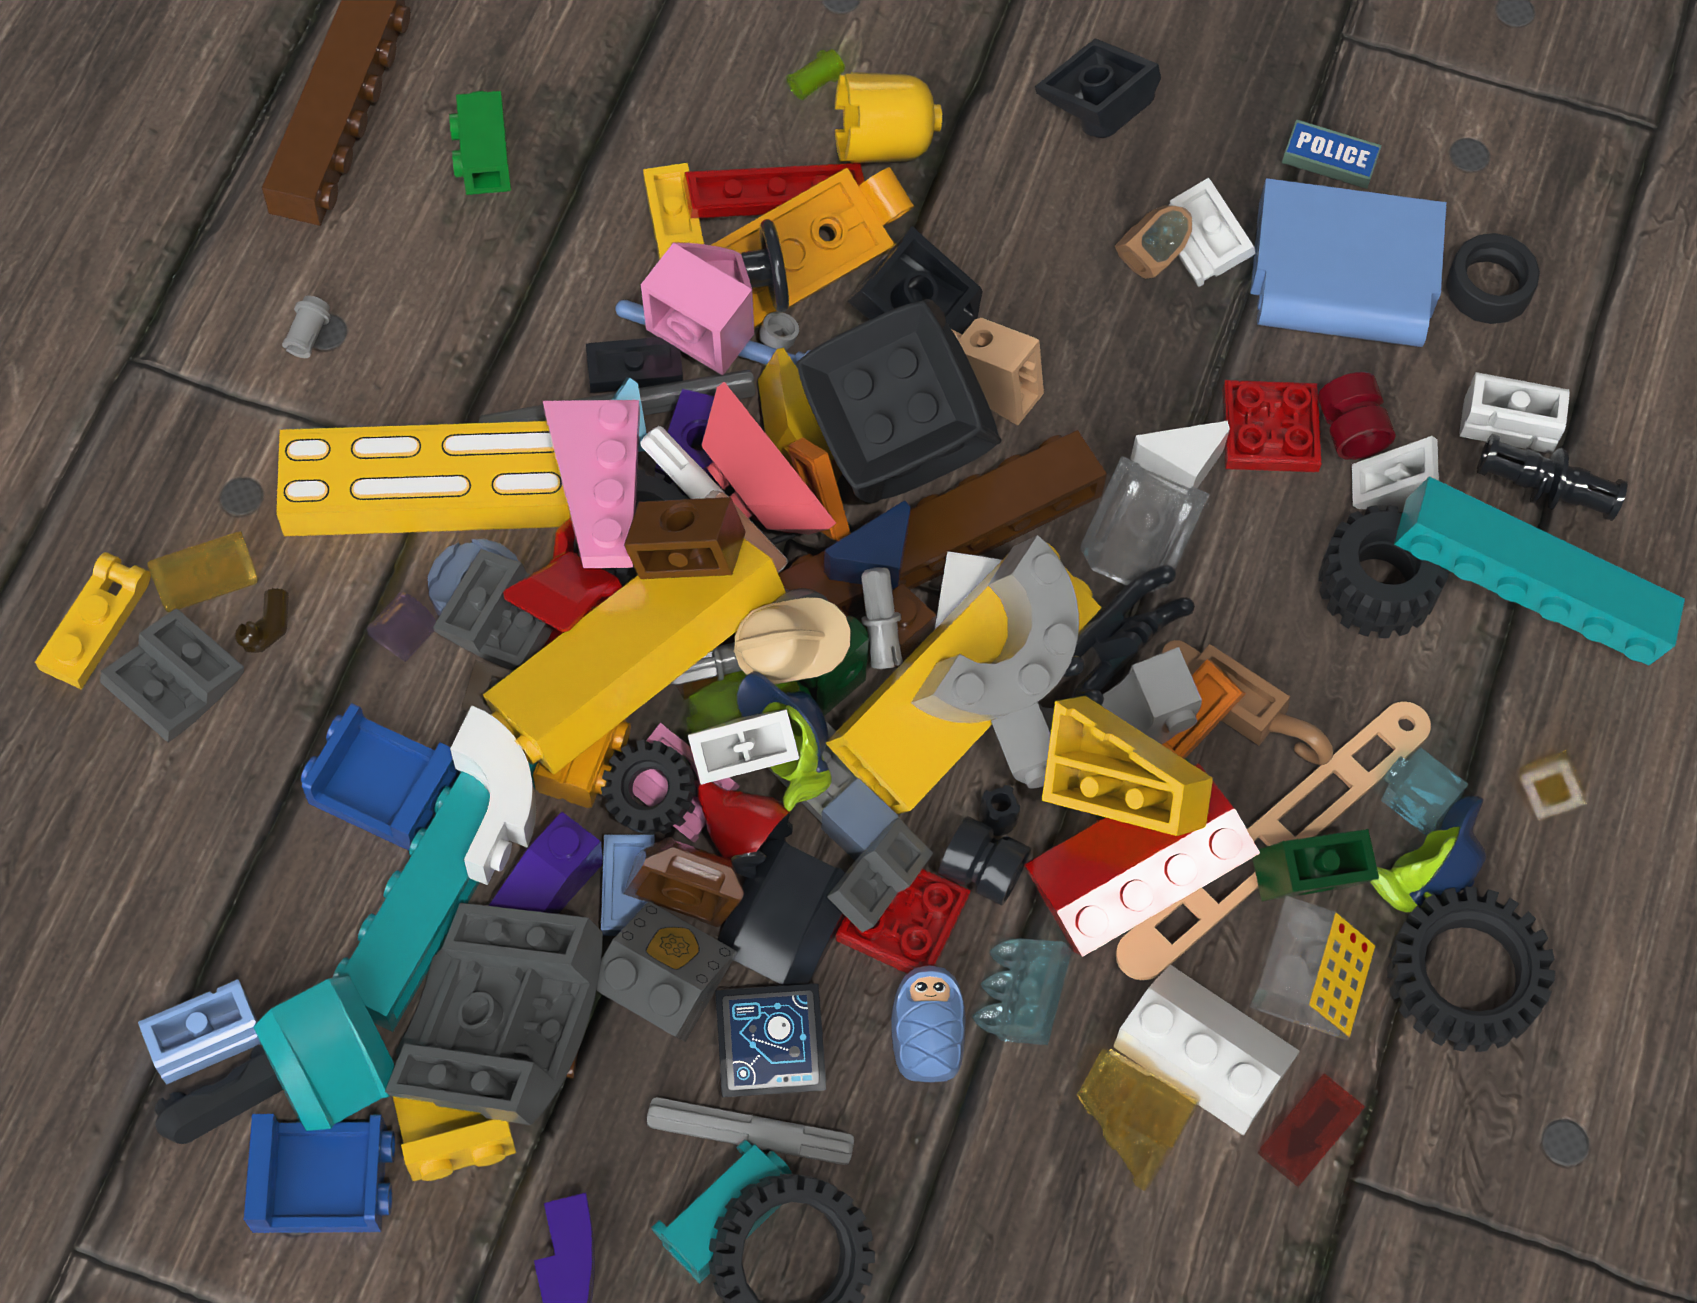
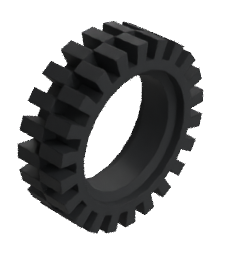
(1504, 925)

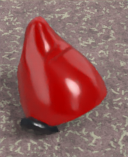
(743, 824)

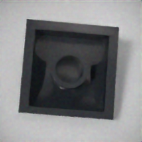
(1102, 87)

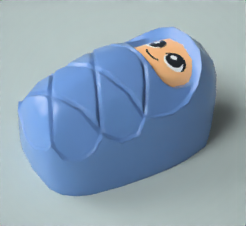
(928, 1025)

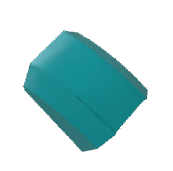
(326, 1053)

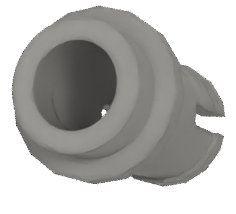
(310, 317)

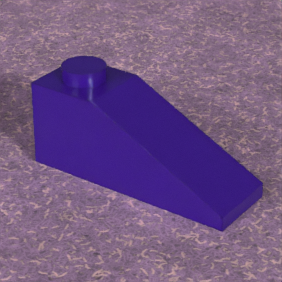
(552, 869)

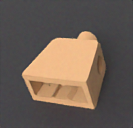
(1005, 367)

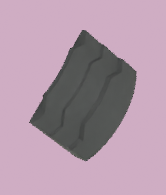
(501, 1013)

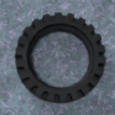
(776, 1191)

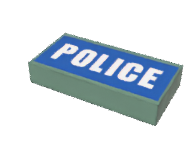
(1331, 154)

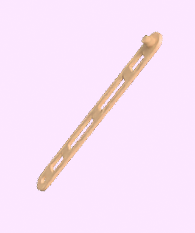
(1147, 953)

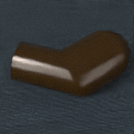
(271, 627)

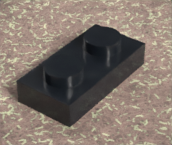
(643, 360)

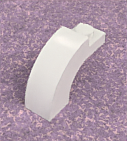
(494, 758)

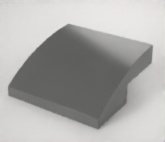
(486, 622)
(172, 675)

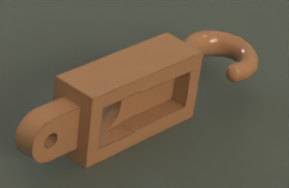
(1261, 708)

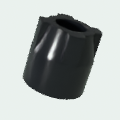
(1001, 821)

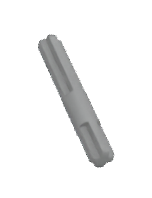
(761, 1131)

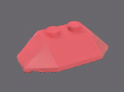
(758, 471)

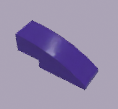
(571, 1271)

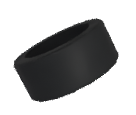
(1499, 250)

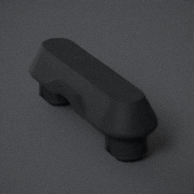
(193, 1115)

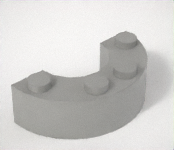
(1036, 652)
(1153, 698)

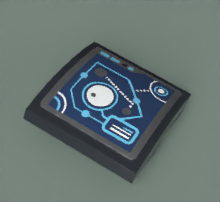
(770, 1040)

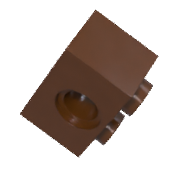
(685, 538)

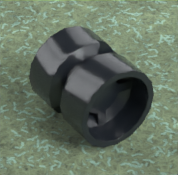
(984, 860)

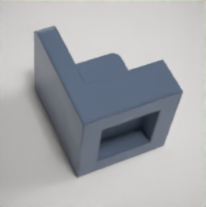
(856, 818)

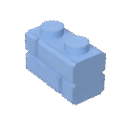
(200, 1032)

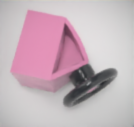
(704, 296)

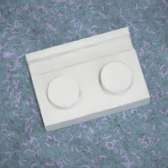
(1216, 236)

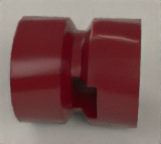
(1355, 416)

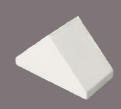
(1182, 453)
(1394, 474)
(743, 745)

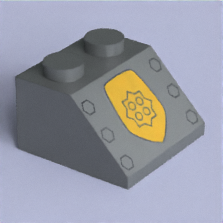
(663, 970)

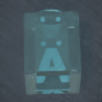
(1422, 790)

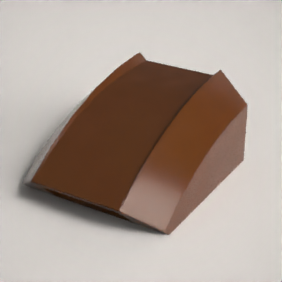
(685, 881)

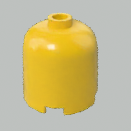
(884, 117)

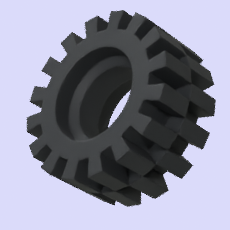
(625, 771)

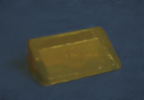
(203, 572)

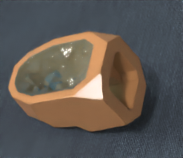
(1155, 240)

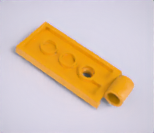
(849, 210)

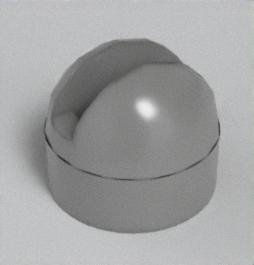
(774, 326)

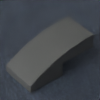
(879, 874)

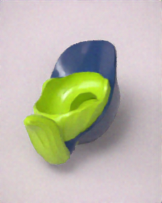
(810, 773)
(1443, 862)

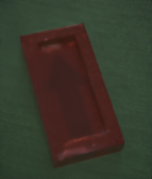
(1311, 1130)

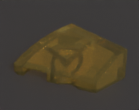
(1137, 1112)

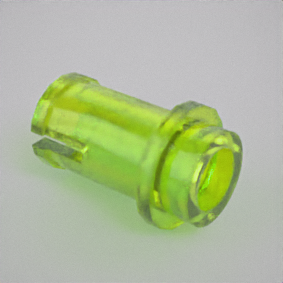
(817, 73)

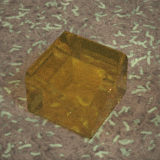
(1552, 785)

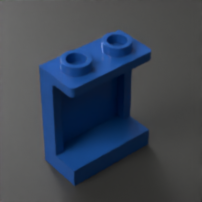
(377, 778)
(318, 1176)

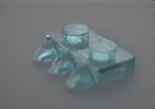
(1027, 991)

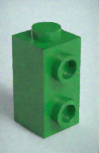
(483, 142)

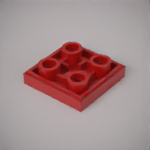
(1272, 426)
(912, 926)

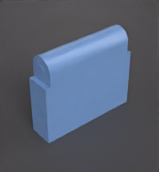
(1347, 262)

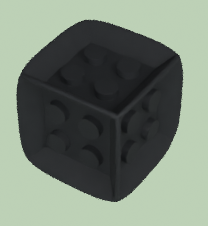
(898, 401)

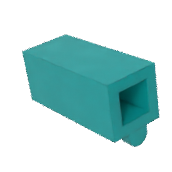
(691, 1231)

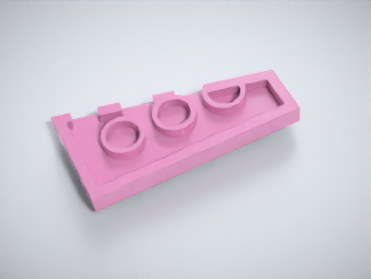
(598, 471)

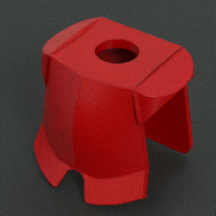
(562, 592)

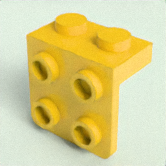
(448, 1139)

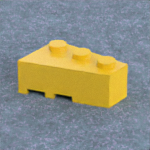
(1120, 772)

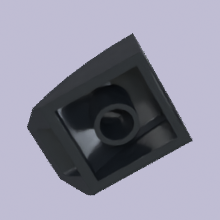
(917, 272)
(785, 915)

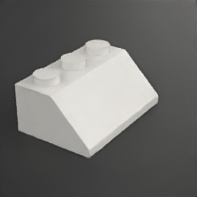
(1205, 1048)

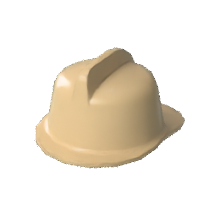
(793, 640)

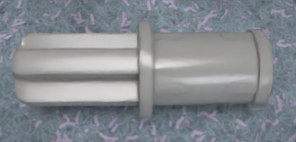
(881, 618)

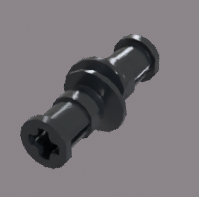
(1553, 477)

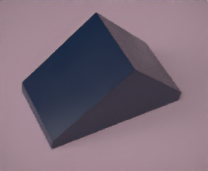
(872, 546)

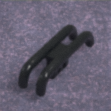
(1121, 638)

